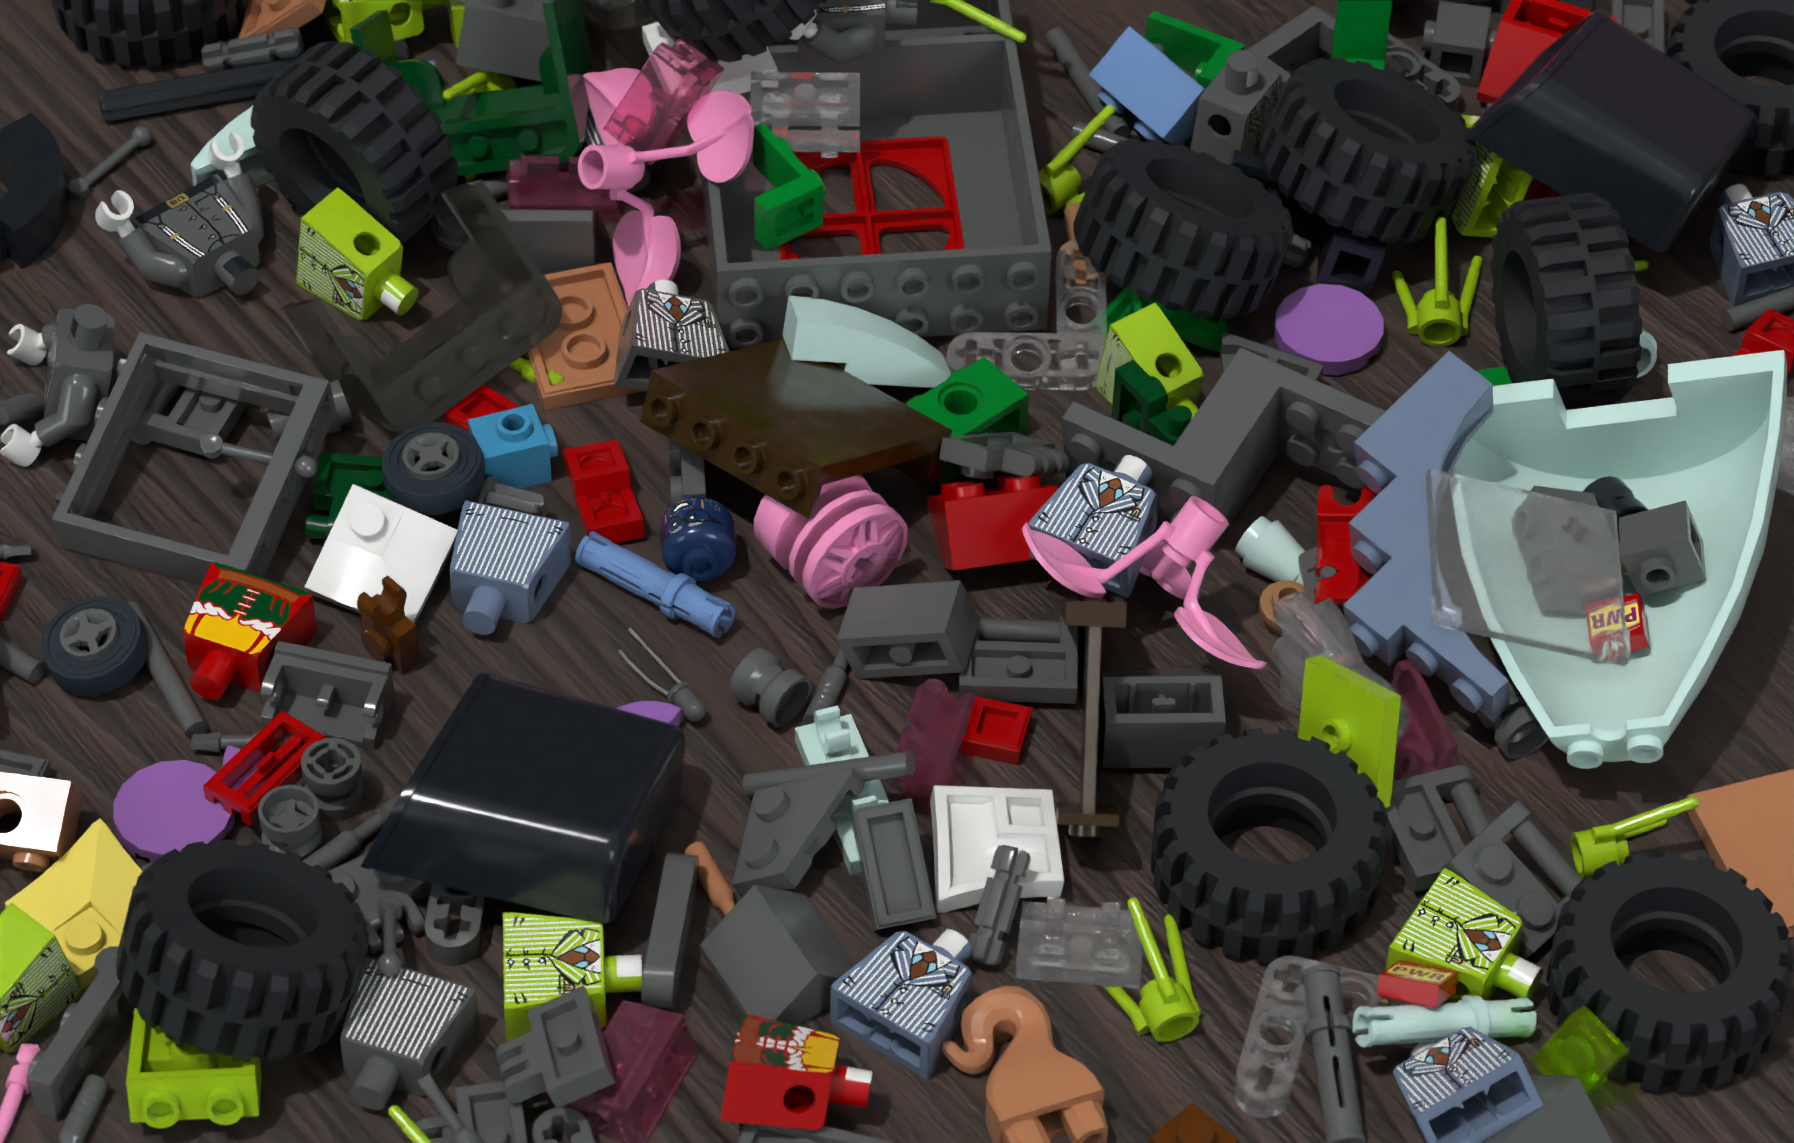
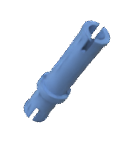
(674, 594)

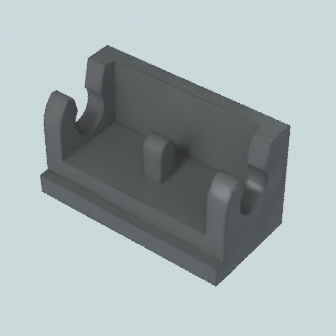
(330, 692)

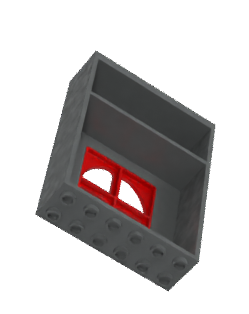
(955, 115)

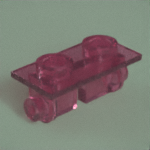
(539, 185)
(935, 748)

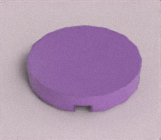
(1329, 327)
(167, 810)

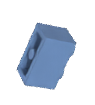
(1150, 86)

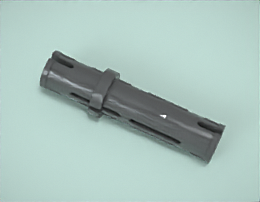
(1325, 994)

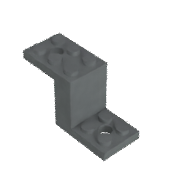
(1232, 437)

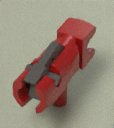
(1330, 567)

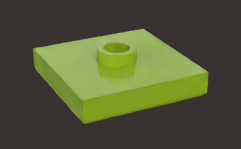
(1352, 718)

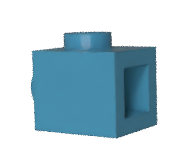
(515, 446)

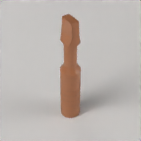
(712, 878)

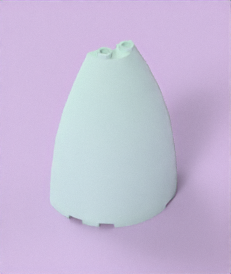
(1705, 445)

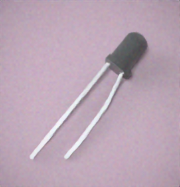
(679, 694)

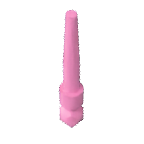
(16, 1087)

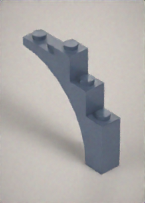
(1392, 533)

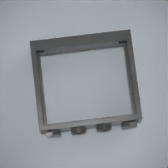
(116, 418)

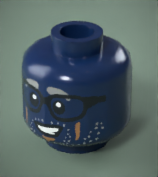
(698, 536)

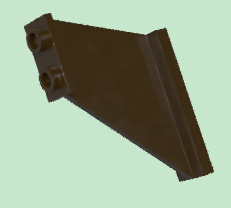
(1088, 817)

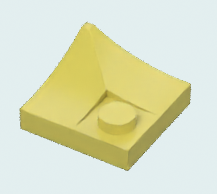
(84, 898)

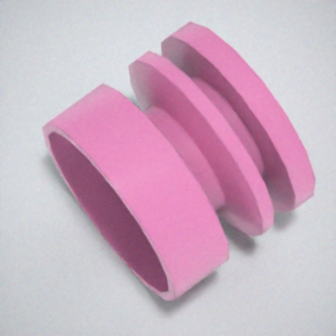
(844, 547)

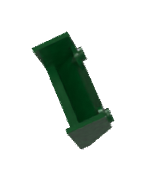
(504, 123)

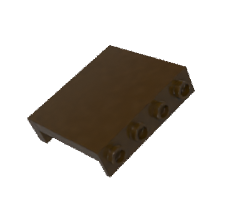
(789, 422)

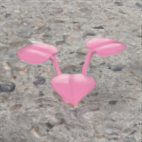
(645, 244)
(1186, 541)

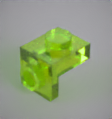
(1581, 1049)

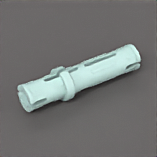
(1425, 1024)

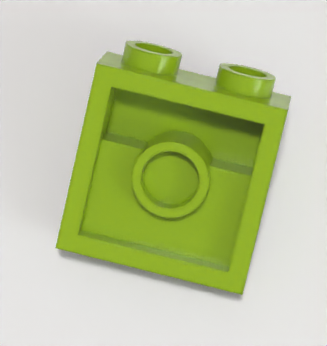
(179, 1083)

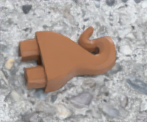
(1033, 1086)

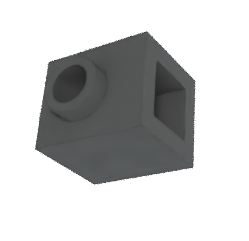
(1460, 40)
(1661, 549)

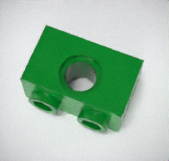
(975, 403)

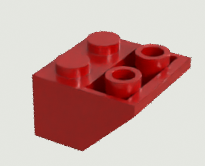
(1521, 36)
(985, 525)

